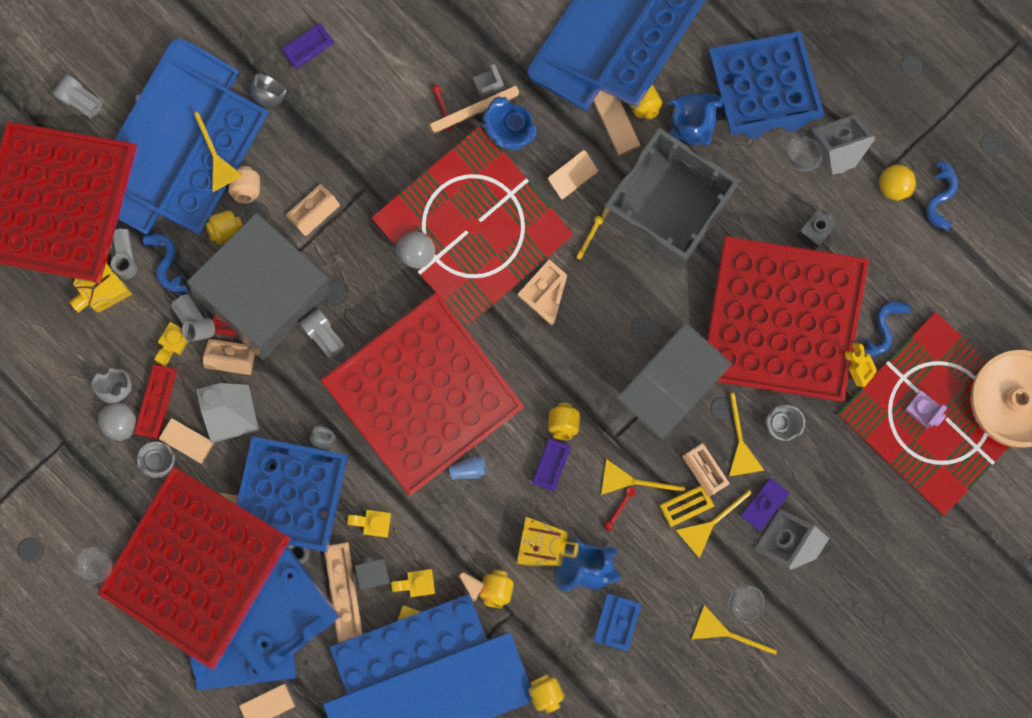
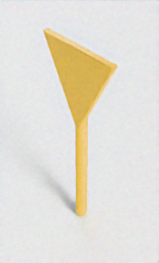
(222, 171)
(744, 460)
(616, 479)
(698, 535)
(709, 627)

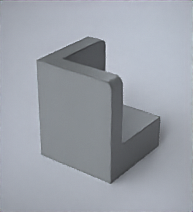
(489, 83)

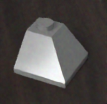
(843, 143)
(227, 410)
(791, 541)

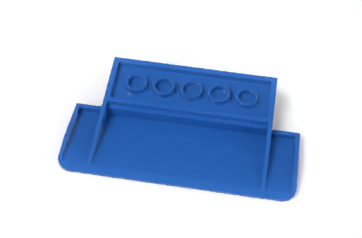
(611, 48)
(172, 157)
(430, 668)

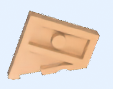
(545, 291)

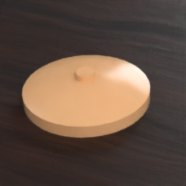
(1004, 398)

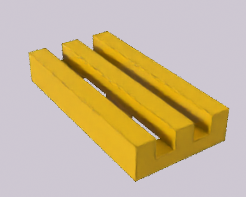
(667, 514)

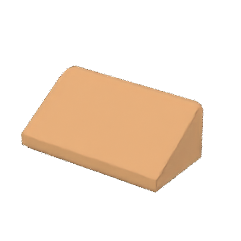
(572, 175)
(313, 210)
(228, 357)
(472, 585)

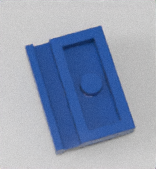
(617, 622)

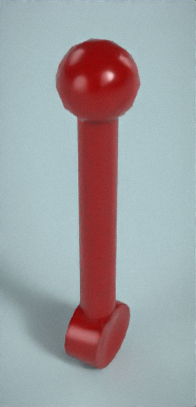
(437, 89)
(630, 491)

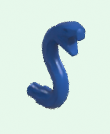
(932, 215)
(164, 241)
(887, 308)

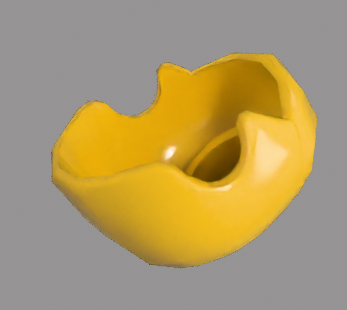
(897, 182)

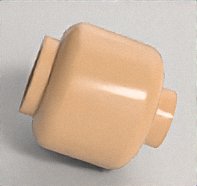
(246, 187)

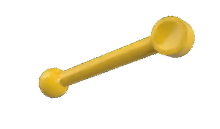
(598, 220)

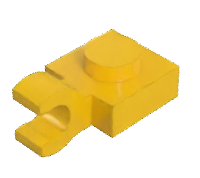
(172, 342)
(374, 523)
(418, 582)

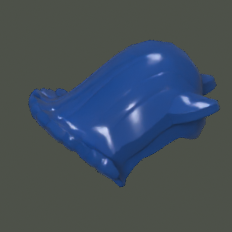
(694, 117)
(509, 124)
(590, 569)

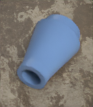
(469, 468)

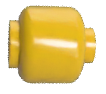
(649, 105)
(223, 227)
(563, 421)
(496, 589)
(546, 694)

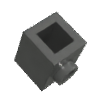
(817, 229)
(371, 573)

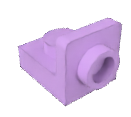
(926, 410)

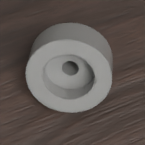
(322, 438)

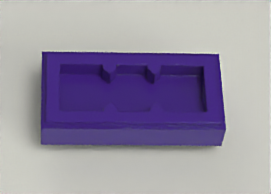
(307, 46)
(551, 464)
(764, 504)

